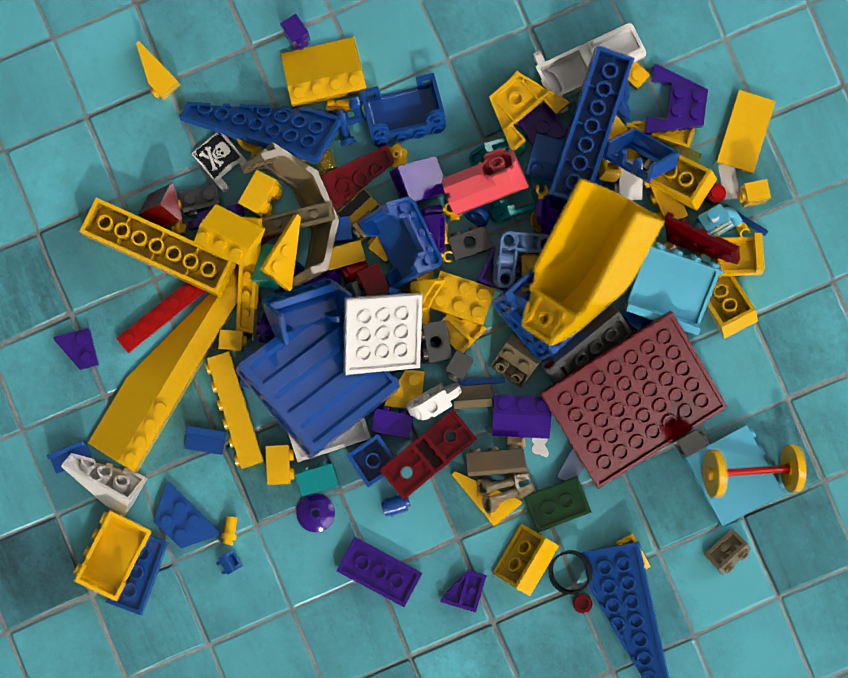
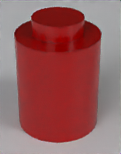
(716, 195)

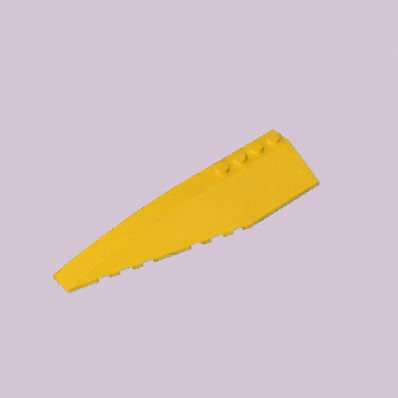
(161, 380)

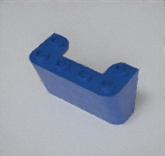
(404, 113)

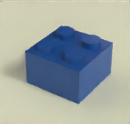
(370, 458)

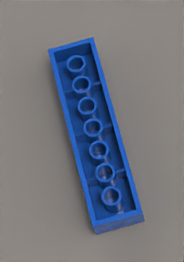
(591, 121)

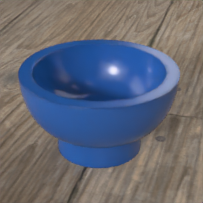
(478, 216)

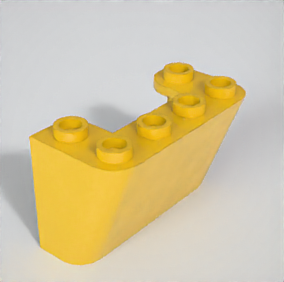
(111, 554)

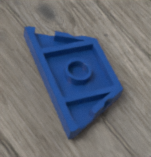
(182, 520)

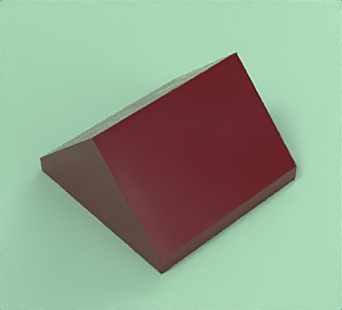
(162, 207)

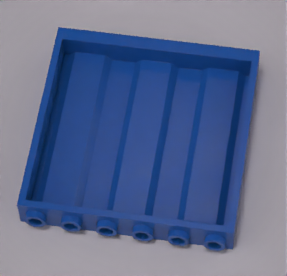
(308, 385)

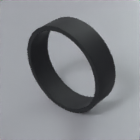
(553, 580)

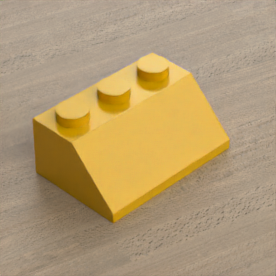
(230, 235)
(525, 559)

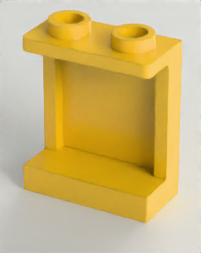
(751, 257)

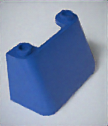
(403, 240)
(511, 308)

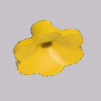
(401, 159)

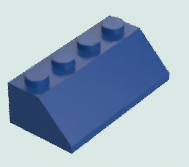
(545, 157)

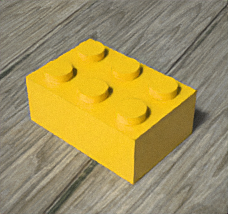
(463, 299)

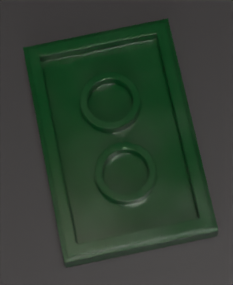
(557, 504)

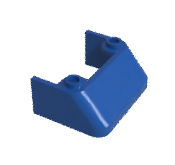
(305, 305)

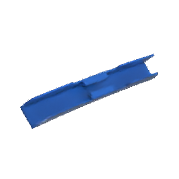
(479, 381)

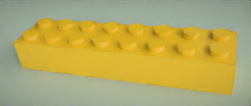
(157, 247)

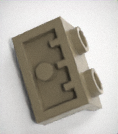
(727, 552)

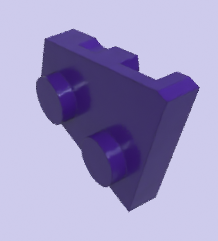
(79, 348)
(466, 591)

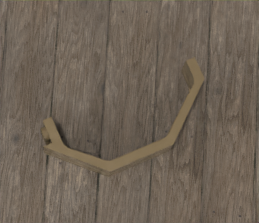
(309, 191)

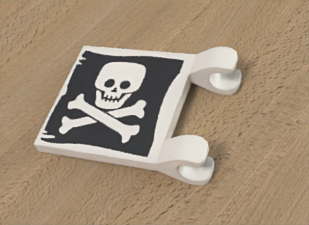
(218, 158)

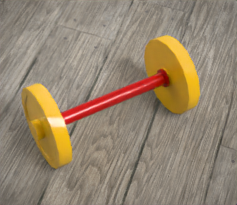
(791, 468)

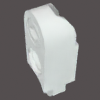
(433, 401)

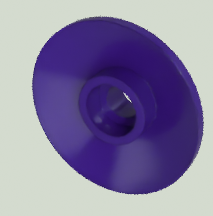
(325, 516)

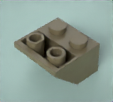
(515, 361)

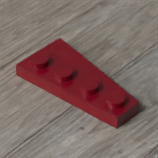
(353, 176)
(688, 237)

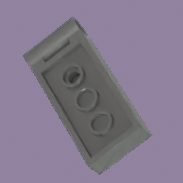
(592, 340)

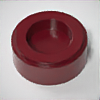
(582, 603)

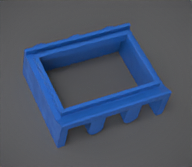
(663, 156)

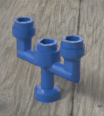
(356, 105)

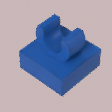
(229, 562)

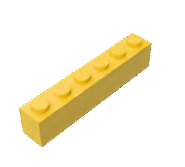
(235, 409)

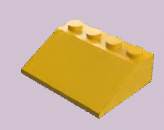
(323, 72)

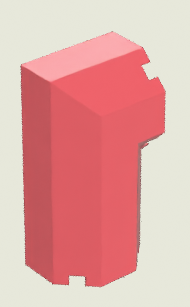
(485, 182)

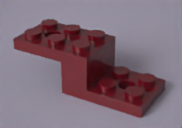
(428, 454)

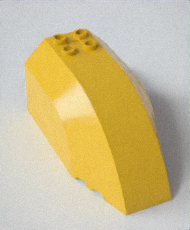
(587, 260)

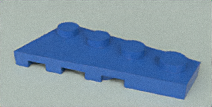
(142, 577)

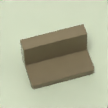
(473, 397)

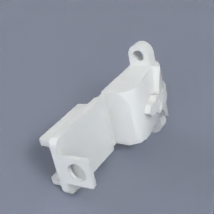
(567, 71)

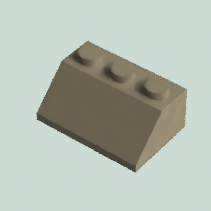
(495, 461)

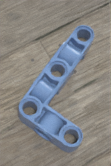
(506, 256)

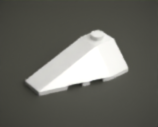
(109, 484)

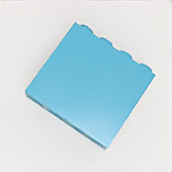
(673, 283)
(742, 492)

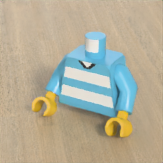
(719, 220)

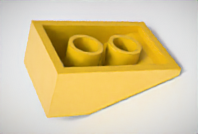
(686, 183)
(730, 307)

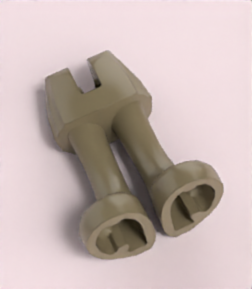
(491, 502)

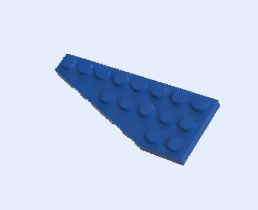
(299, 131)
(625, 598)

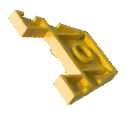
(516, 100)

